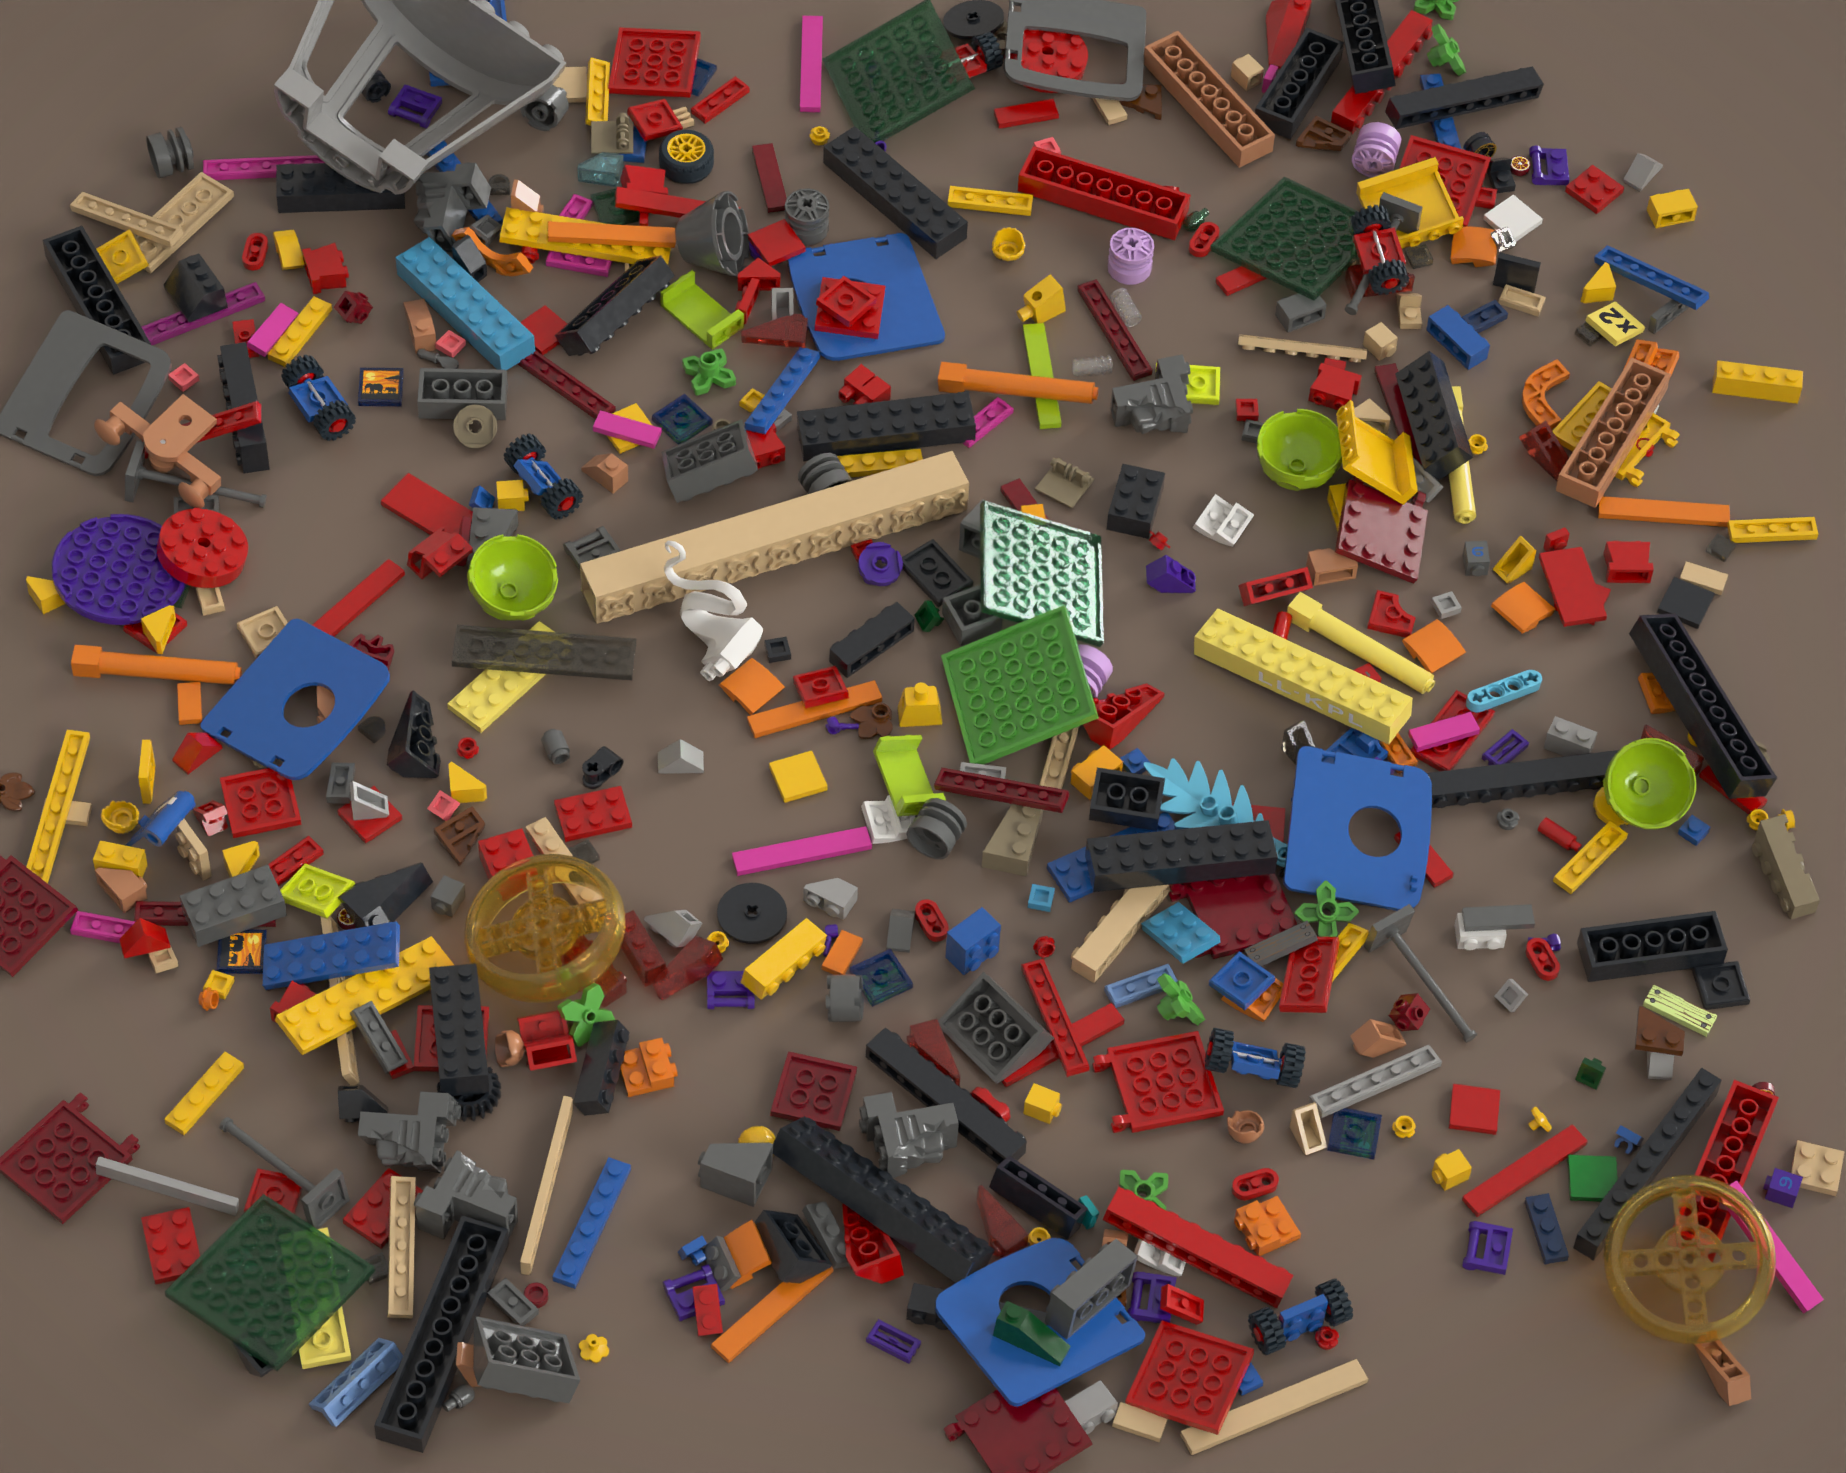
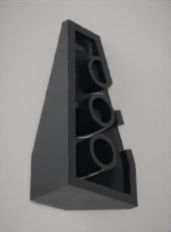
(412, 746)
(385, 896)

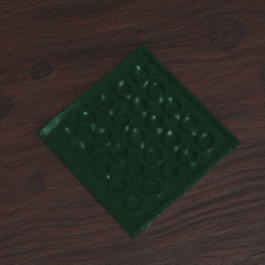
(898, 73)
(1293, 239)
(1039, 566)
(270, 1282)

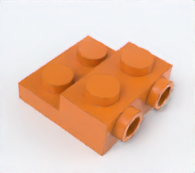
(648, 1068)
(1266, 1225)

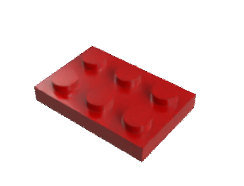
(593, 813)
(371, 1212)
(170, 1243)

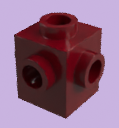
(353, 307)
(1409, 1012)

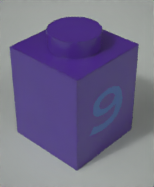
(1782, 1187)

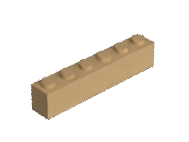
(1116, 930)

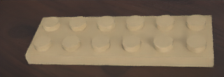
(187, 210)

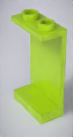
(700, 311)
(904, 773)

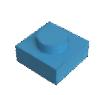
(1041, 897)

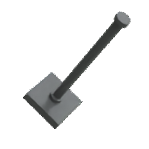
(1405, 218)
(136, 472)
(1390, 929)
(321, 1200)

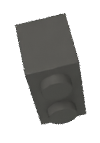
(1299, 311)

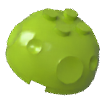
(1299, 449)
(512, 577)
(1650, 783)

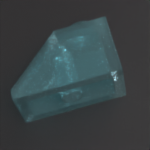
(602, 169)

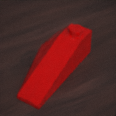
(1285, 27)
(1121, 714)
(870, 1249)

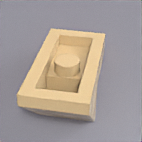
(1409, 310)

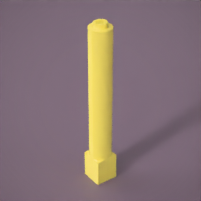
(1461, 481)
(1309, 615)

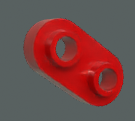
(1200, 242)
(254, 256)
(931, 922)
(1544, 960)
(998, 1108)
(1253, 1183)

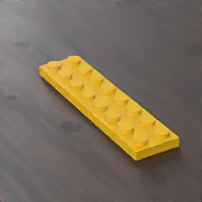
(531, 230)
(328, 1012)

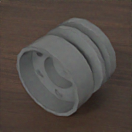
(170, 152)
(808, 215)
(822, 473)
(936, 828)

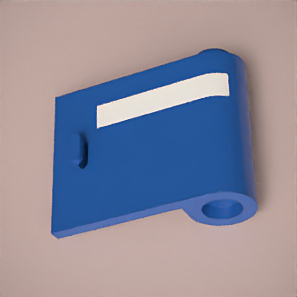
(164, 819)

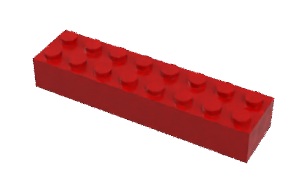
(1103, 193)
(1731, 1151)

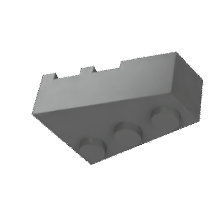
(491, 523)

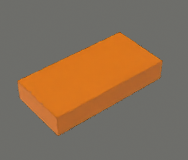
(189, 703)
(842, 953)

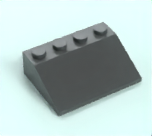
(709, 461)
(994, 1029)
(523, 1360)

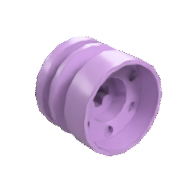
(1376, 149)
(1130, 256)
(1097, 667)

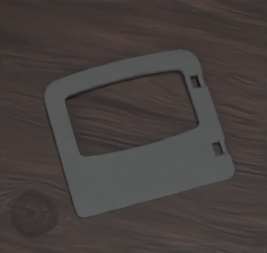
(1088, 18)
(52, 376)

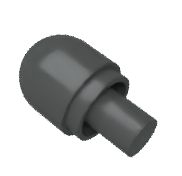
(459, 1397)

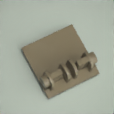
(612, 136)
(1064, 483)

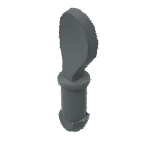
(446, 362)

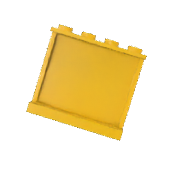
(1419, 185)
(1376, 457)

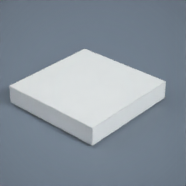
(1515, 216)

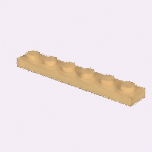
(127, 219)
(1292, 347)
(549, 842)
(401, 1247)

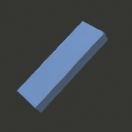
(1137, 986)

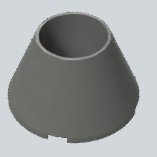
(715, 235)

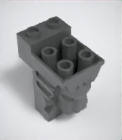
(445, 201)
(1156, 402)
(907, 1136)
(413, 1138)
(468, 1193)

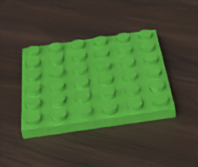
(1019, 686)

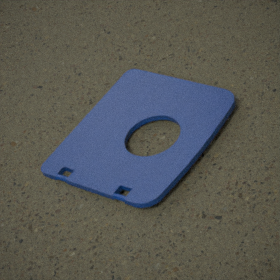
(907, 311)
(295, 660)
(1319, 834)
(972, 1310)

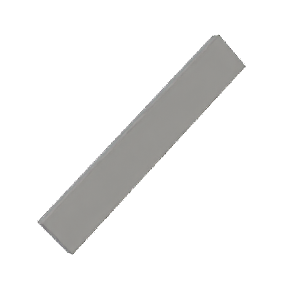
(1375, 1080)
(167, 1186)

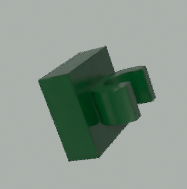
(928, 616)
(1591, 1072)

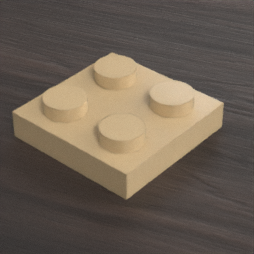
(193, 849)
(1818, 1167)

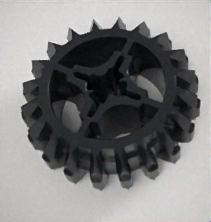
(477, 1104)

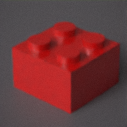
(503, 851)

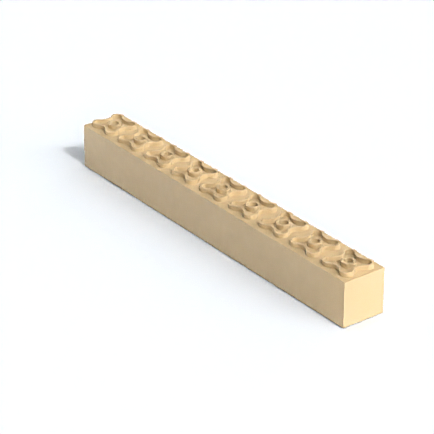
(777, 535)

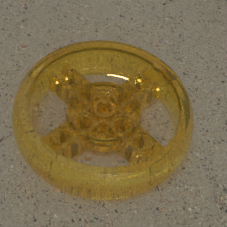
(545, 928)
(1758, 1254)

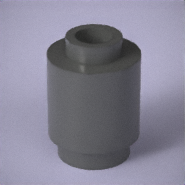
(555, 746)

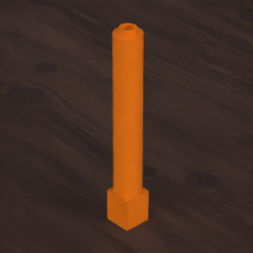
(957, 378)
(92, 662)

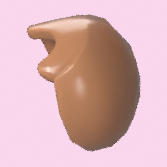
(508, 1048)
(1245, 1126)

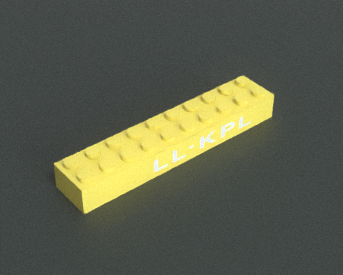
(1303, 676)

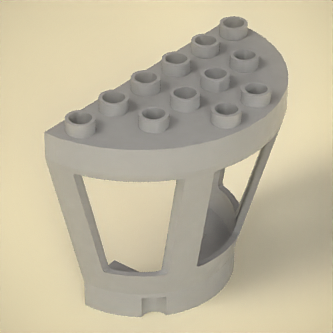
(451, 40)

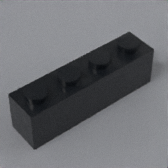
(871, 639)
(601, 1067)
(1038, 1197)

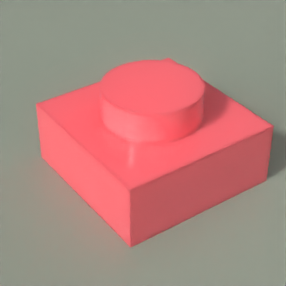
(1048, 144)
(450, 344)
(183, 377)
(443, 806)

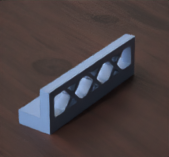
(357, 1381)

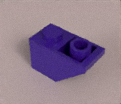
(1170, 576)

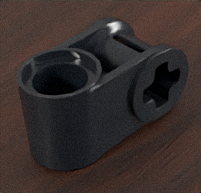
(600, 767)

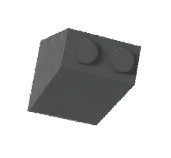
(970, 532)
(736, 1170)

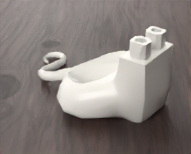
(727, 638)

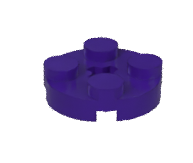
(875, 575)

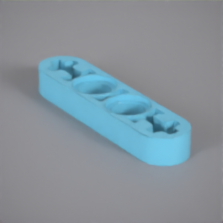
(1506, 694)

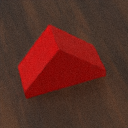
(760, 270)
(195, 751)
(143, 938)

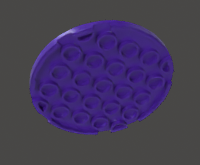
(113, 570)

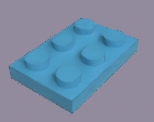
(1180, 932)

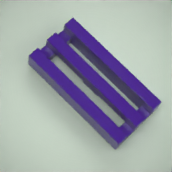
(1513, 754)
(896, 1348)

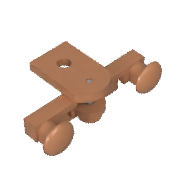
(168, 443)

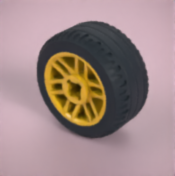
(686, 156)

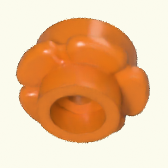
(209, 999)

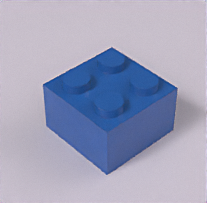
(973, 941)

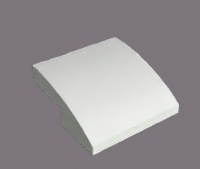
(1223, 521)
(883, 821)
(1158, 1259)

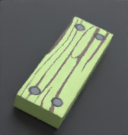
(1680, 1010)

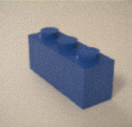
(1458, 337)

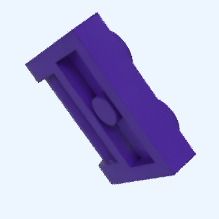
(417, 101)
(1556, 166)
(728, 984)
(1496, 1247)
(683, 1302)
(1153, 1311)

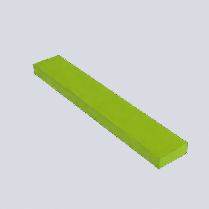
(1040, 365)

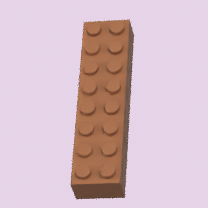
(1208, 99)
(1613, 432)

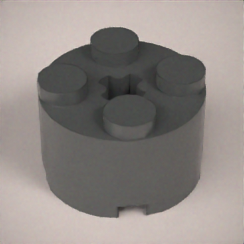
(547, 110)
(845, 998)

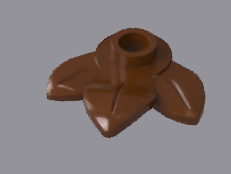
(871, 722)
(13, 791)

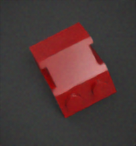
(438, 553)
(546, 1040)

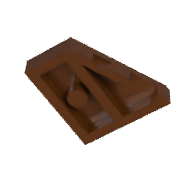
(1149, 100)
(1323, 135)
(460, 833)
(1657, 1034)

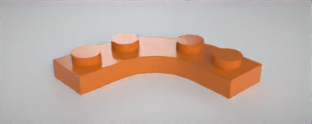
(506, 265)
(1534, 392)

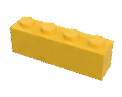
(1757, 382)
(784, 959)

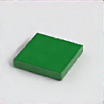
(1591, 1177)

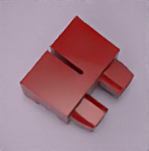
(864, 387)

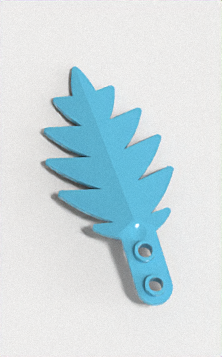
(1205, 809)

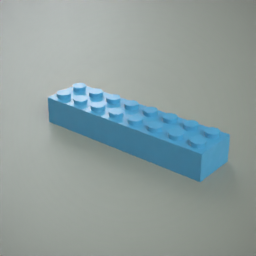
(465, 304)

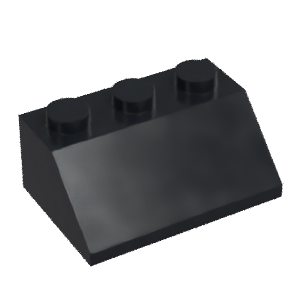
(195, 288)
(791, 1246)

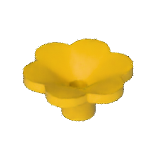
(1539, 1120)
(593, 1348)

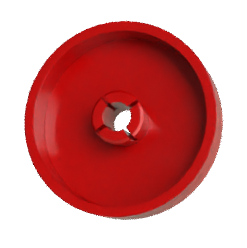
(1053, 54)
(202, 548)

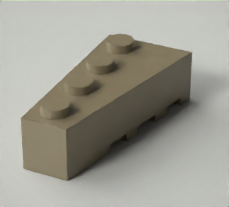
(1013, 841)
(1785, 867)

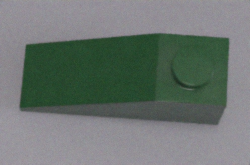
(1029, 1333)

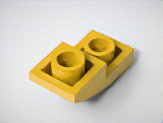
(288, 249)

